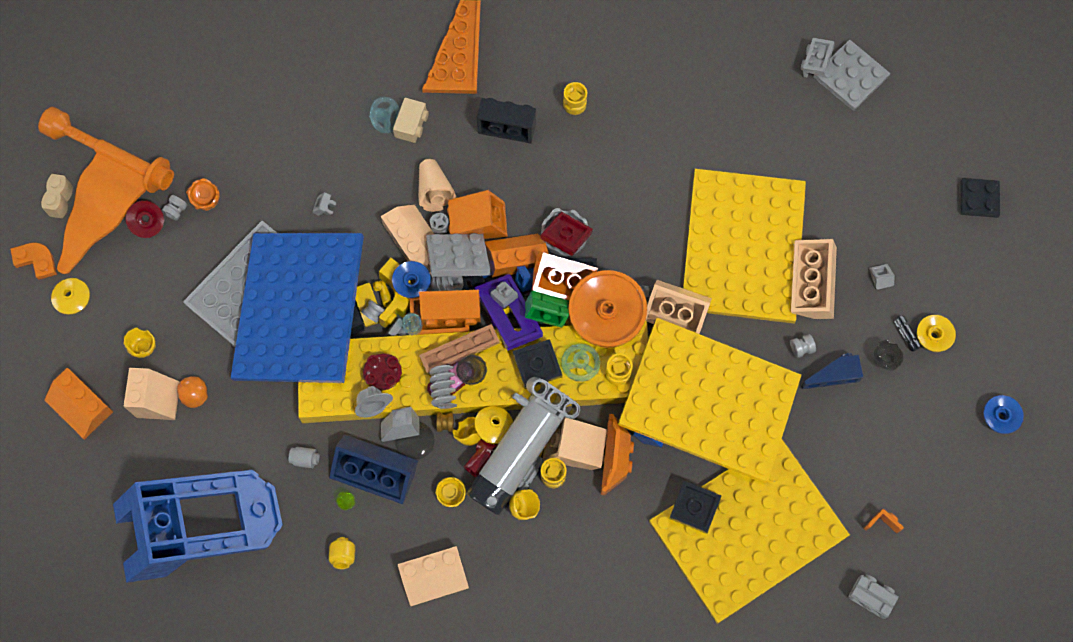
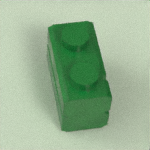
(546, 309)

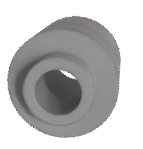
(304, 457)

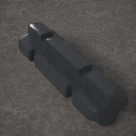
(907, 333)

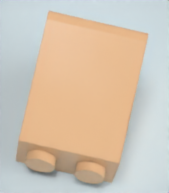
(151, 394)
(577, 444)

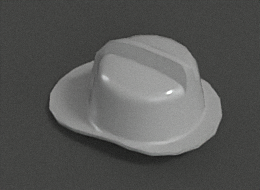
(371, 402)

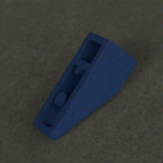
(841, 371)

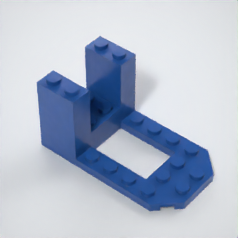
(160, 525)

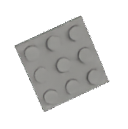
(852, 75)
(457, 255)

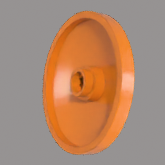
(607, 309)

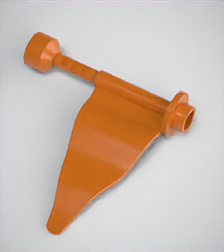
(104, 188)

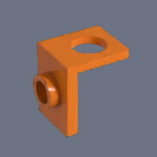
(889, 518)

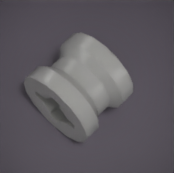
(437, 220)
(373, 311)

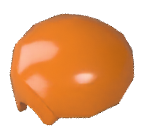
(192, 391)

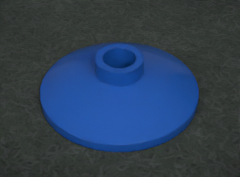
(411, 271)
(1009, 408)

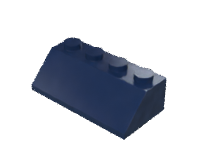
(373, 469)

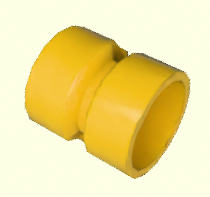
(575, 98)
(619, 369)
(553, 473)

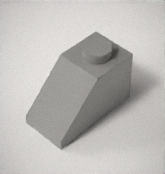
(400, 424)

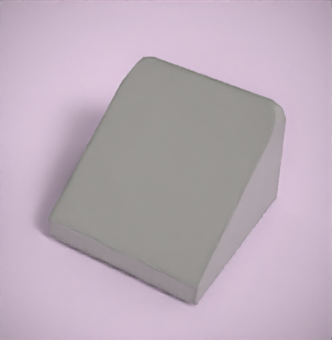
(882, 276)

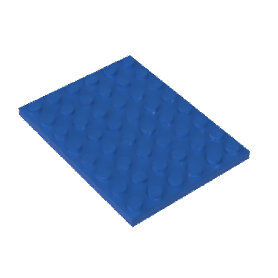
(298, 307)

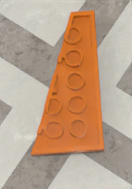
(457, 59)

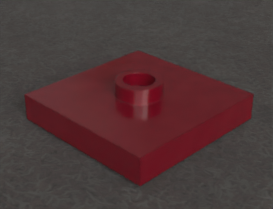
(566, 233)

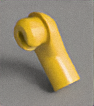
(384, 292)

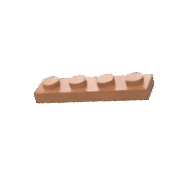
(460, 348)

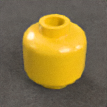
(341, 553)

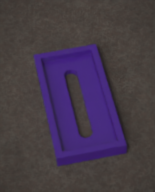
(511, 339)

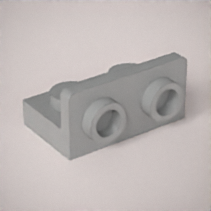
(817, 57)

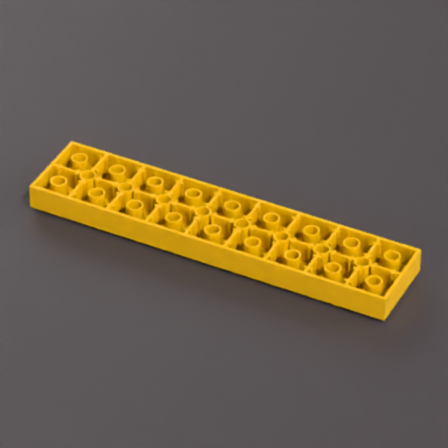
(338, 400)

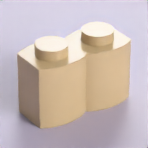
(58, 193)

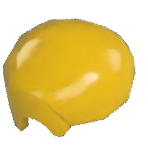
(139, 343)
(466, 432)
(450, 492)
(524, 504)

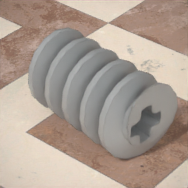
(446, 283)
(441, 387)

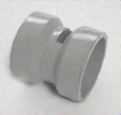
(174, 207)
(802, 346)

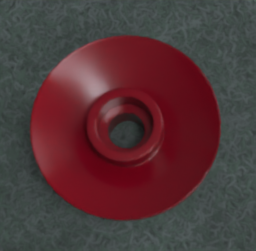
(143, 228)

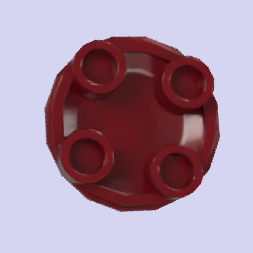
(382, 371)

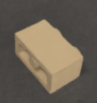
(410, 120)

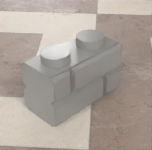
(873, 596)

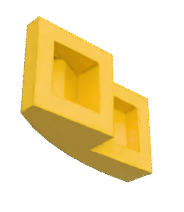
(363, 295)

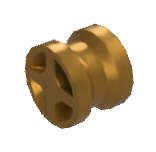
(445, 421)

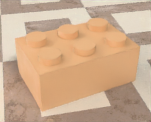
(677, 306)

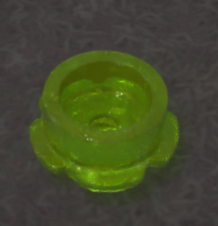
(345, 500)

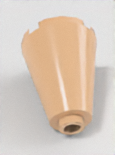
(433, 187)

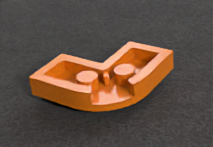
(38, 256)

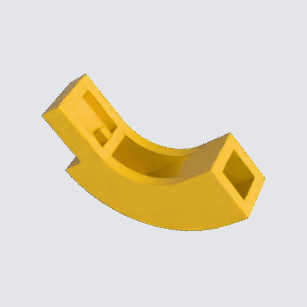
(400, 304)

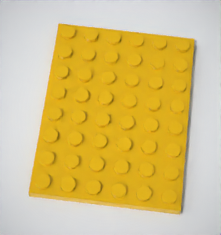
(744, 243)
(710, 400)
(755, 535)

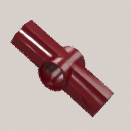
(481, 456)

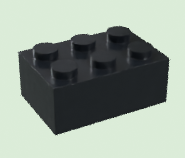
(506, 120)

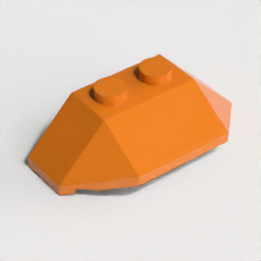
(616, 455)

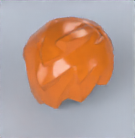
(203, 194)

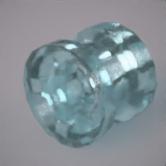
(414, 327)

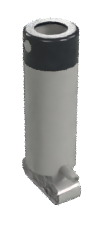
(521, 445)

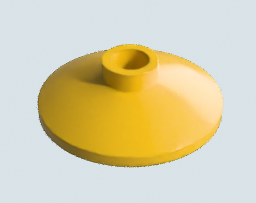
(76, 301)
(941, 327)
(487, 429)

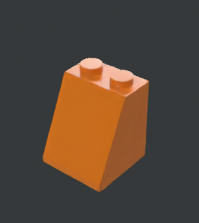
(478, 214)

